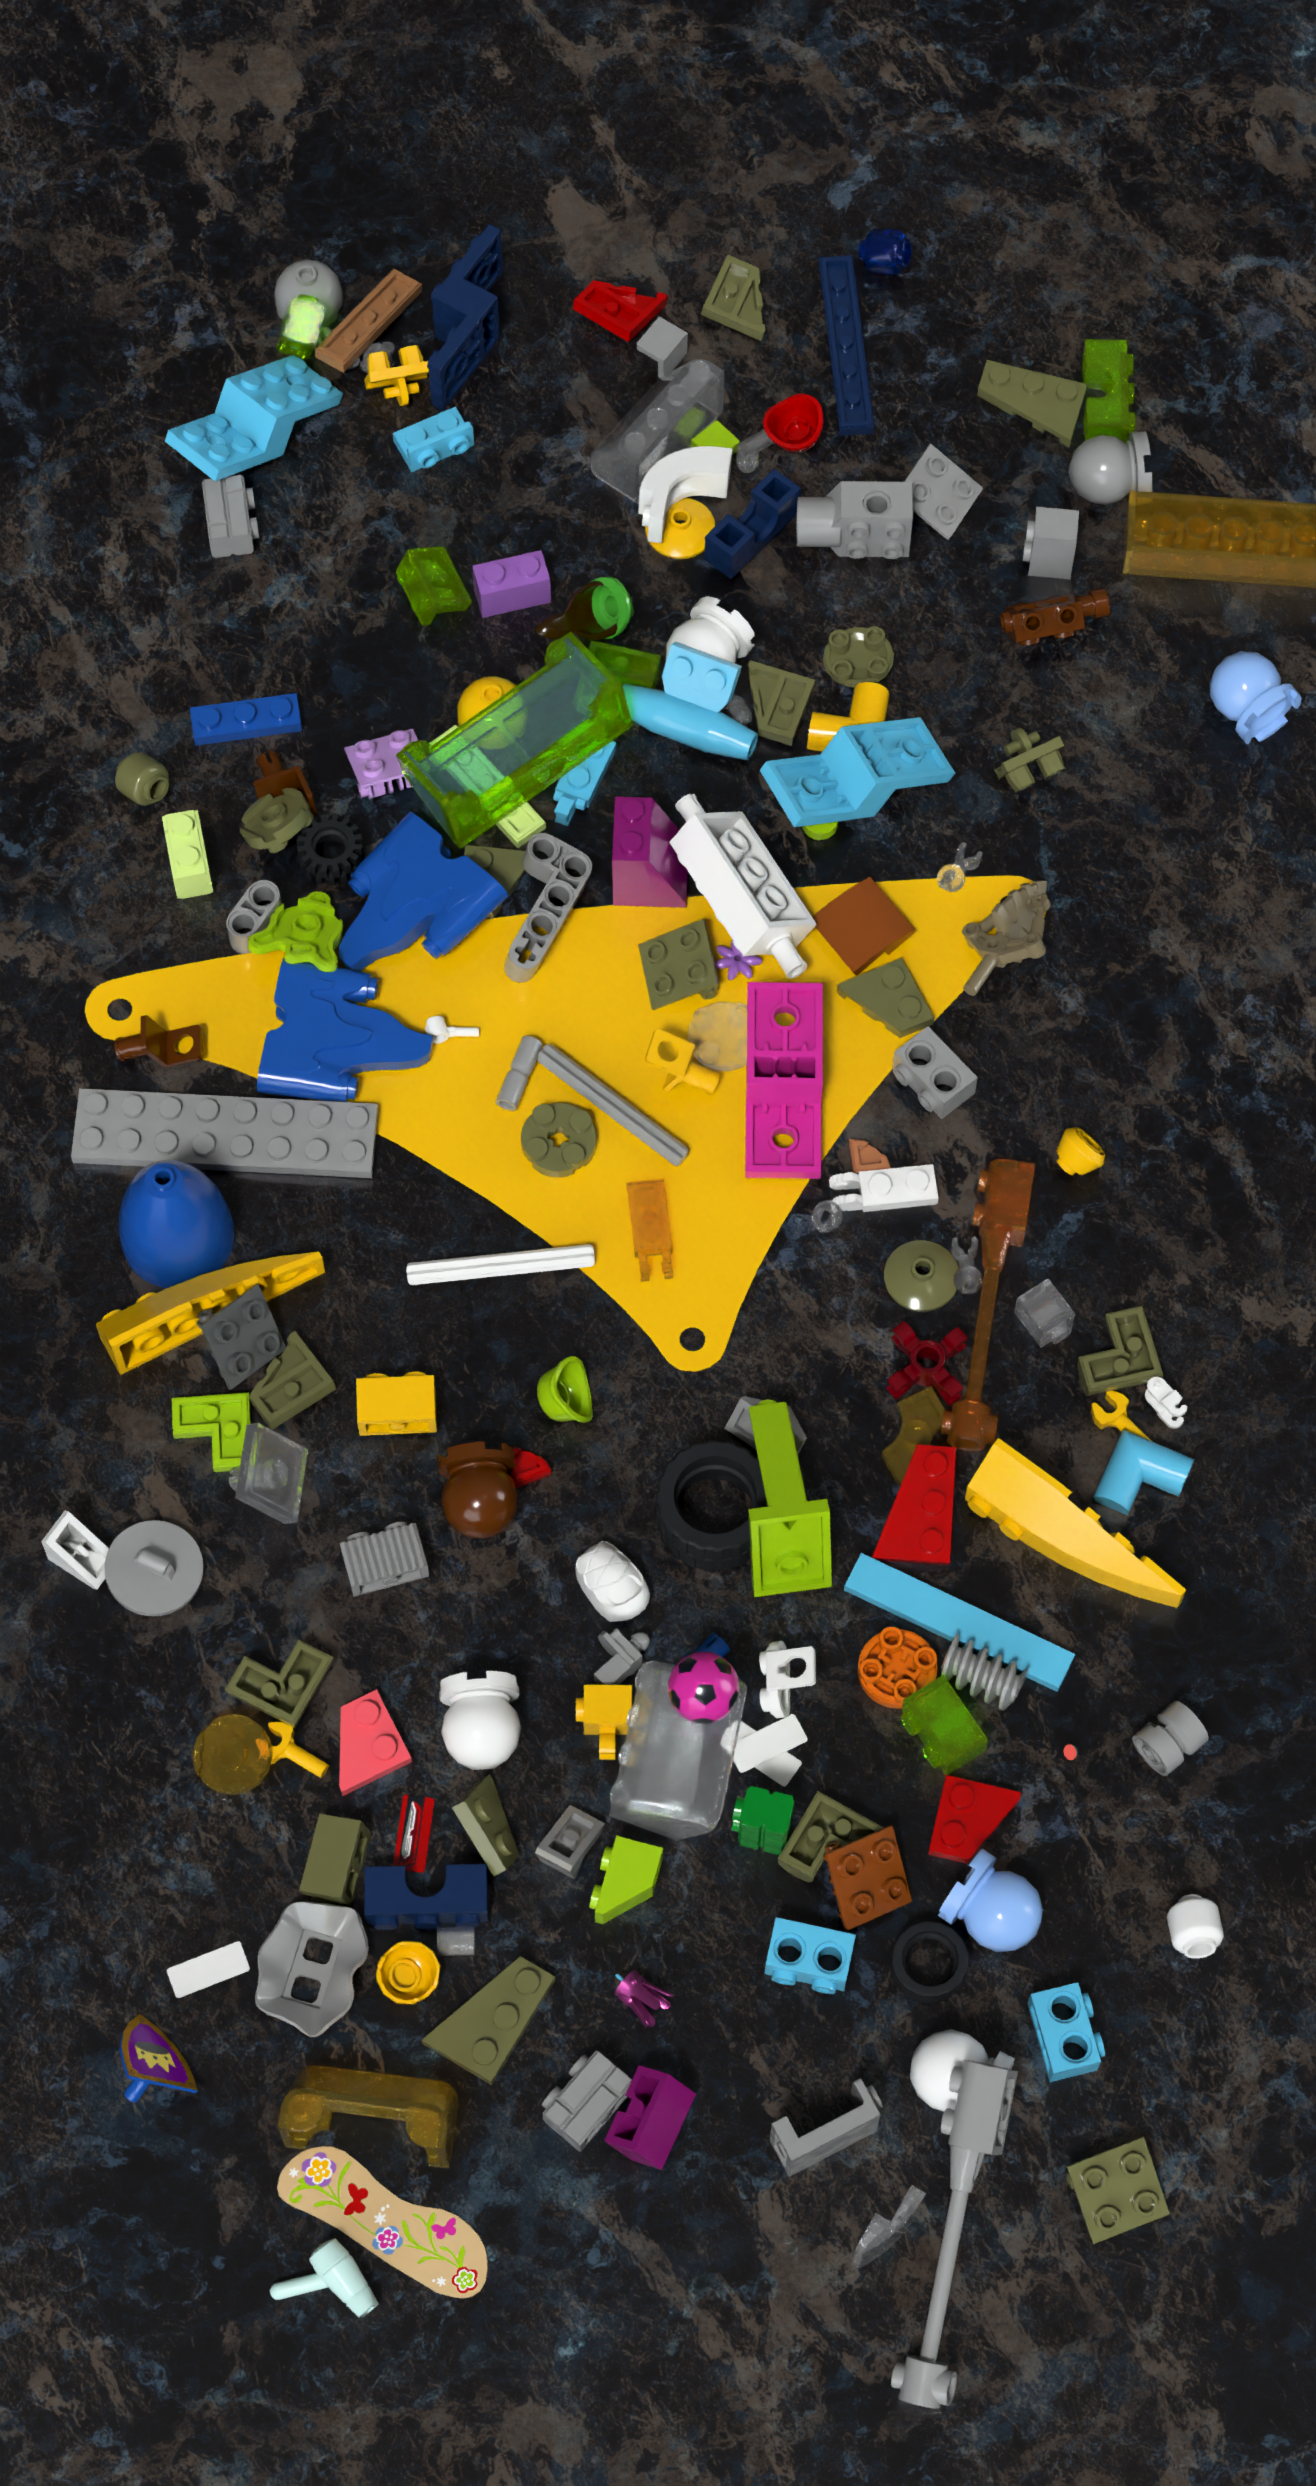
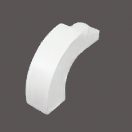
(679, 476)

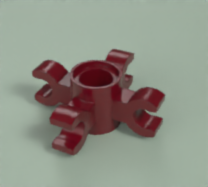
(916, 1350)

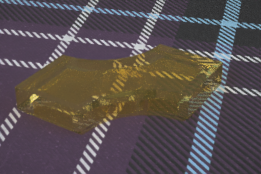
(920, 1421)

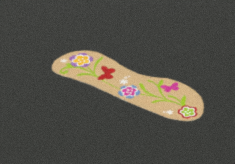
(413, 2238)

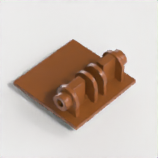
(867, 1877)

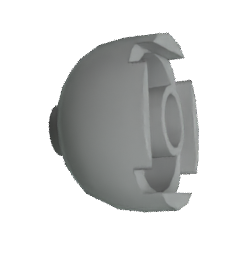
(310, 279)

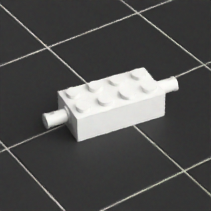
(742, 884)

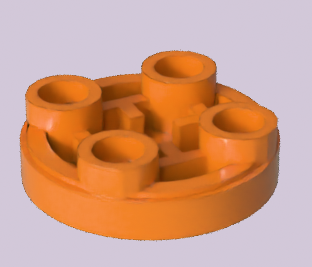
(895, 1666)

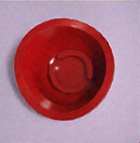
(794, 423)

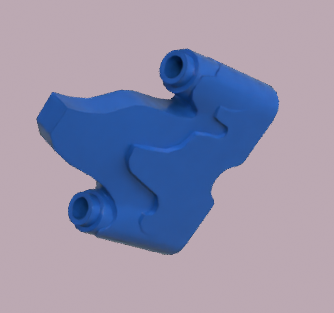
(415, 891)
(330, 1036)

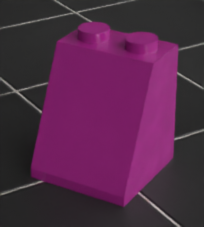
(643, 859)

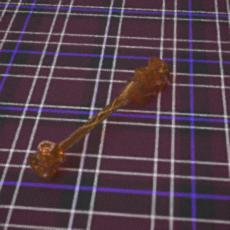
(1001, 1224)

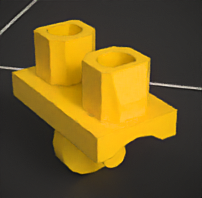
(411, 369)

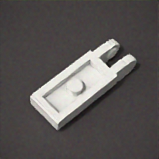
(887, 1188)

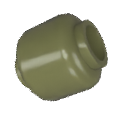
(142, 779)

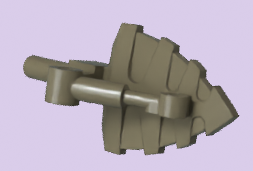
(1018, 934)

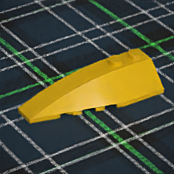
(1038, 1512)

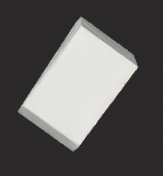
(76, 1550)

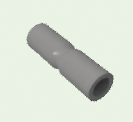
(517, 1077)

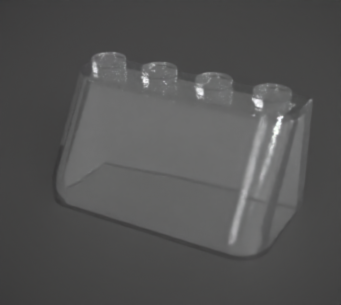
(659, 424)
(671, 1768)

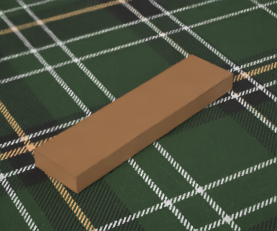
(368, 320)

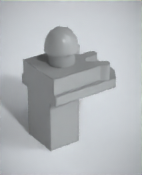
(625, 1656)

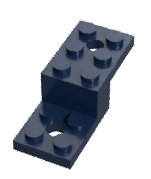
(465, 316)

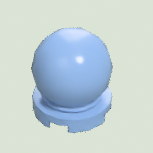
(1251, 692)
(997, 1907)

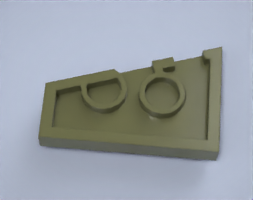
(1041, 398)
(492, 2021)

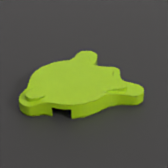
(303, 932)

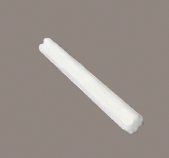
(500, 1264)

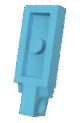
(581, 783)

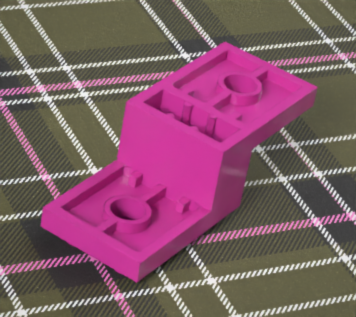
(784, 1080)

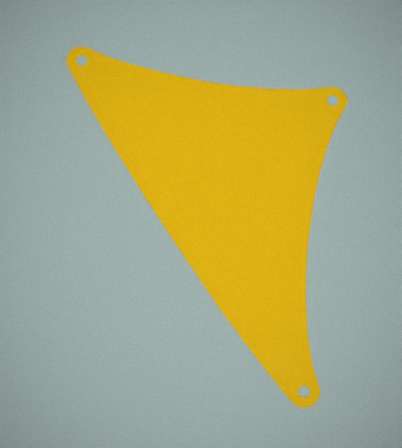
(598, 1012)

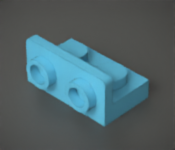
(434, 439)

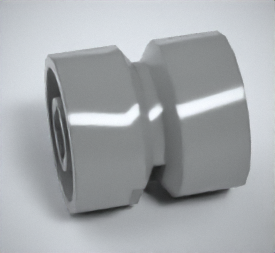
(1174, 1734)

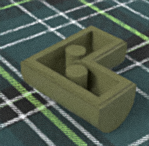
(1131, 1360)
(283, 1693)
(821, 1824)

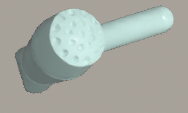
(335, 2271)

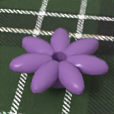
(736, 961)

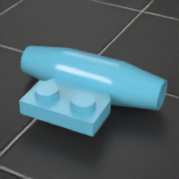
(691, 704)

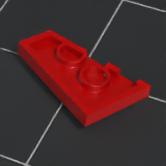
(922, 1511)

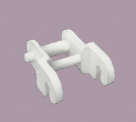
(1164, 1402)

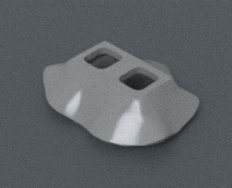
(283, 1961)

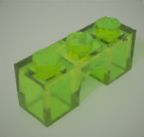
(1107, 369)

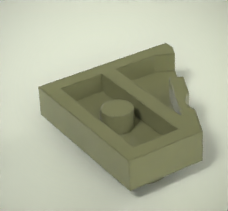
(889, 997)

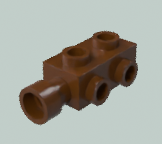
(1046, 619)

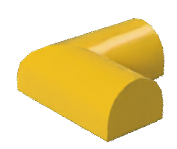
(867, 706)

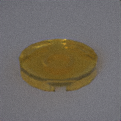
(232, 1754)

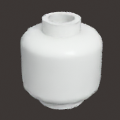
(1195, 1926)

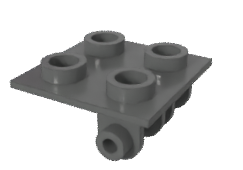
(241, 1336)

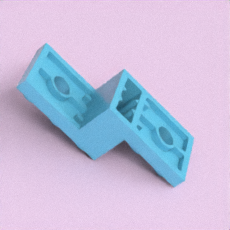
(254, 417)
(857, 772)

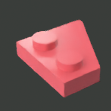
(368, 1743)

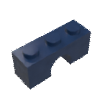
(737, 541)
(460, 1900)

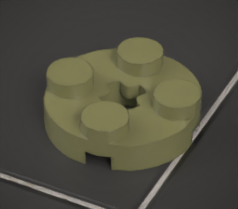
(275, 820)
(571, 1155)

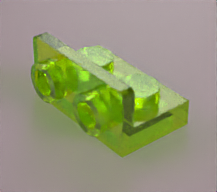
(431, 583)

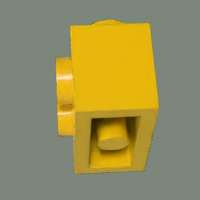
(396, 1404)

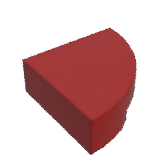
(528, 1468)

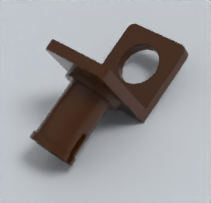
(277, 778)
(160, 1044)

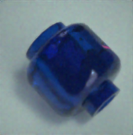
(885, 251)

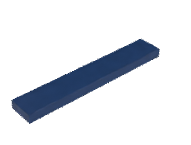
(846, 345)

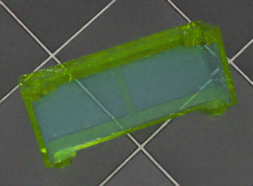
(518, 742)

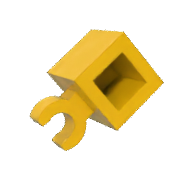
(605, 1714)

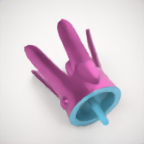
(636, 1989)

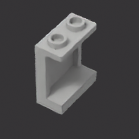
(830, 2138)

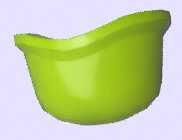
(566, 1392)

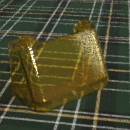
(423, 2103)

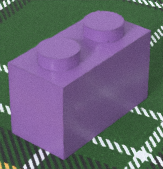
(511, 583)

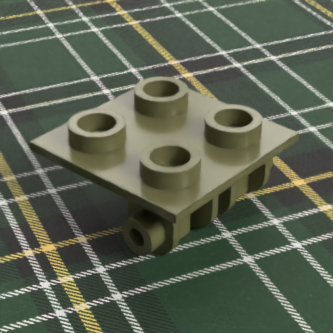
(679, 965)
(1117, 2189)

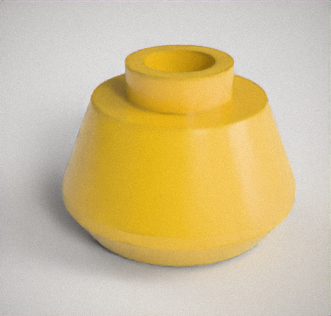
(1079, 1152)

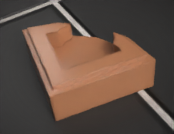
(866, 1157)

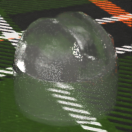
(834, 1219)

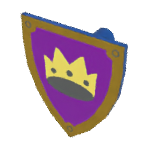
(152, 2059)

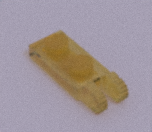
(650, 1225)

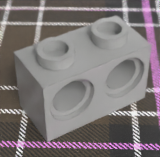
(941, 1068)

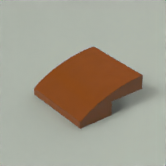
(862, 925)

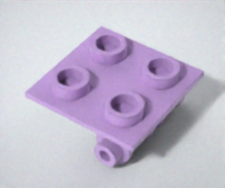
(377, 762)

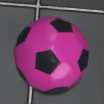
(703, 1687)

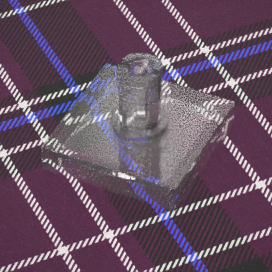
(270, 1473)

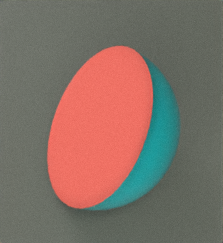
(1070, 1752)

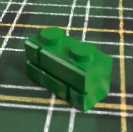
(763, 1819)

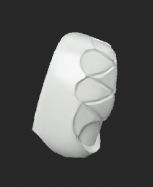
(612, 1582)

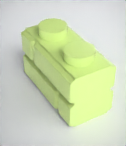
(187, 854)

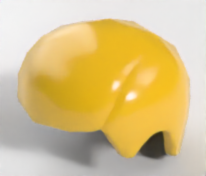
(408, 1972)

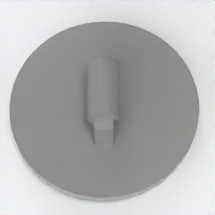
(154, 1568)

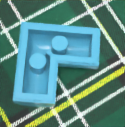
(1136, 1462)

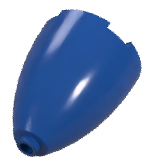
(174, 1224)

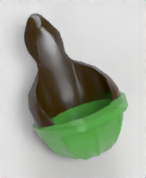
(593, 612)

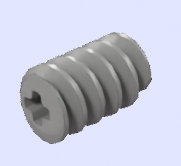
(982, 1673)

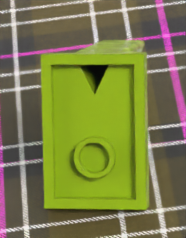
(792, 1534)

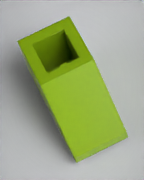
(629, 1878)

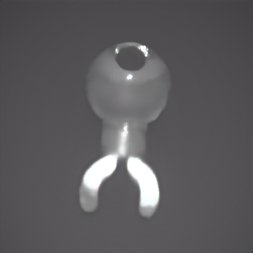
(952, 876)
(967, 1275)

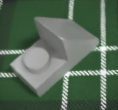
(569, 1841)

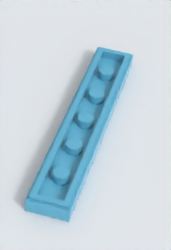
(951, 1616)

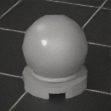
(1109, 468)

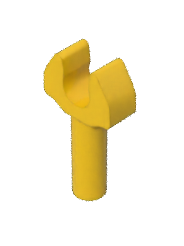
(1118, 1418)
(290, 1750)

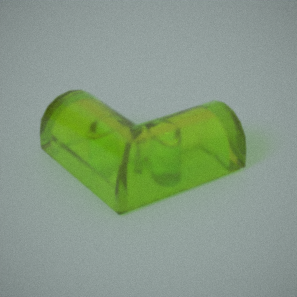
(628, 664)

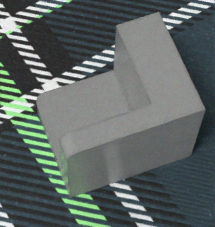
(664, 344)

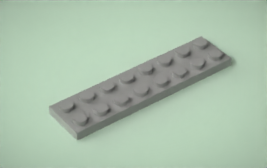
(225, 1132)

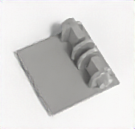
(941, 491)

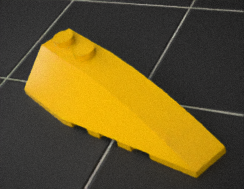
(171, 1316)

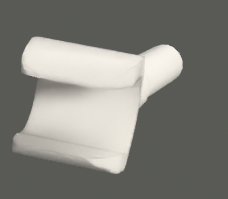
(437, 1028)

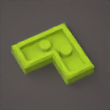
(215, 1416)

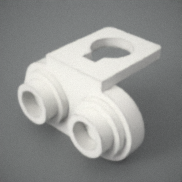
(776, 1667)

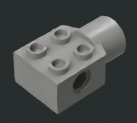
(858, 519)

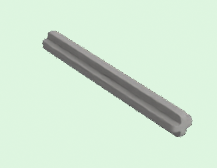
(613, 1104)

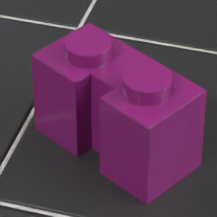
(652, 2118)

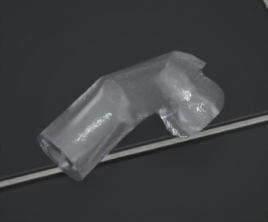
(749, 450)
(740, 710)

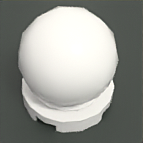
(714, 631)
(480, 1724)
(938, 2056)

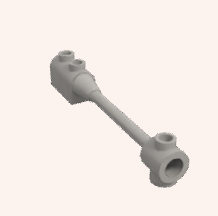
(975, 2129)

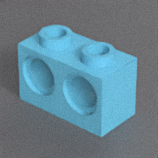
(812, 1944)
(1055, 2033)

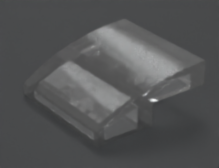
(884, 2233)

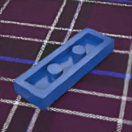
(245, 719)

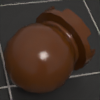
(479, 1492)

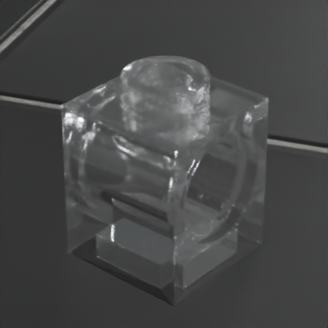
(1045, 1313)

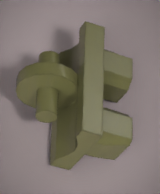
(1016, 768)

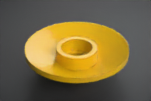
(686, 538)

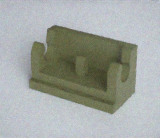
(335, 1860)

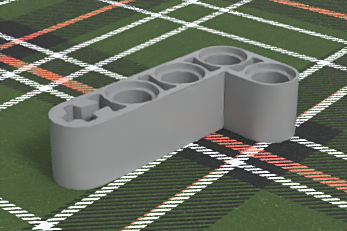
(544, 913)

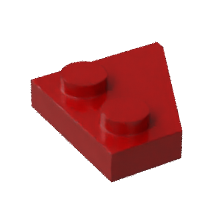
(618, 308)
(968, 1816)

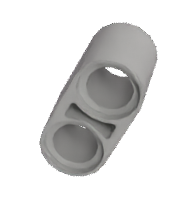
(250, 915)

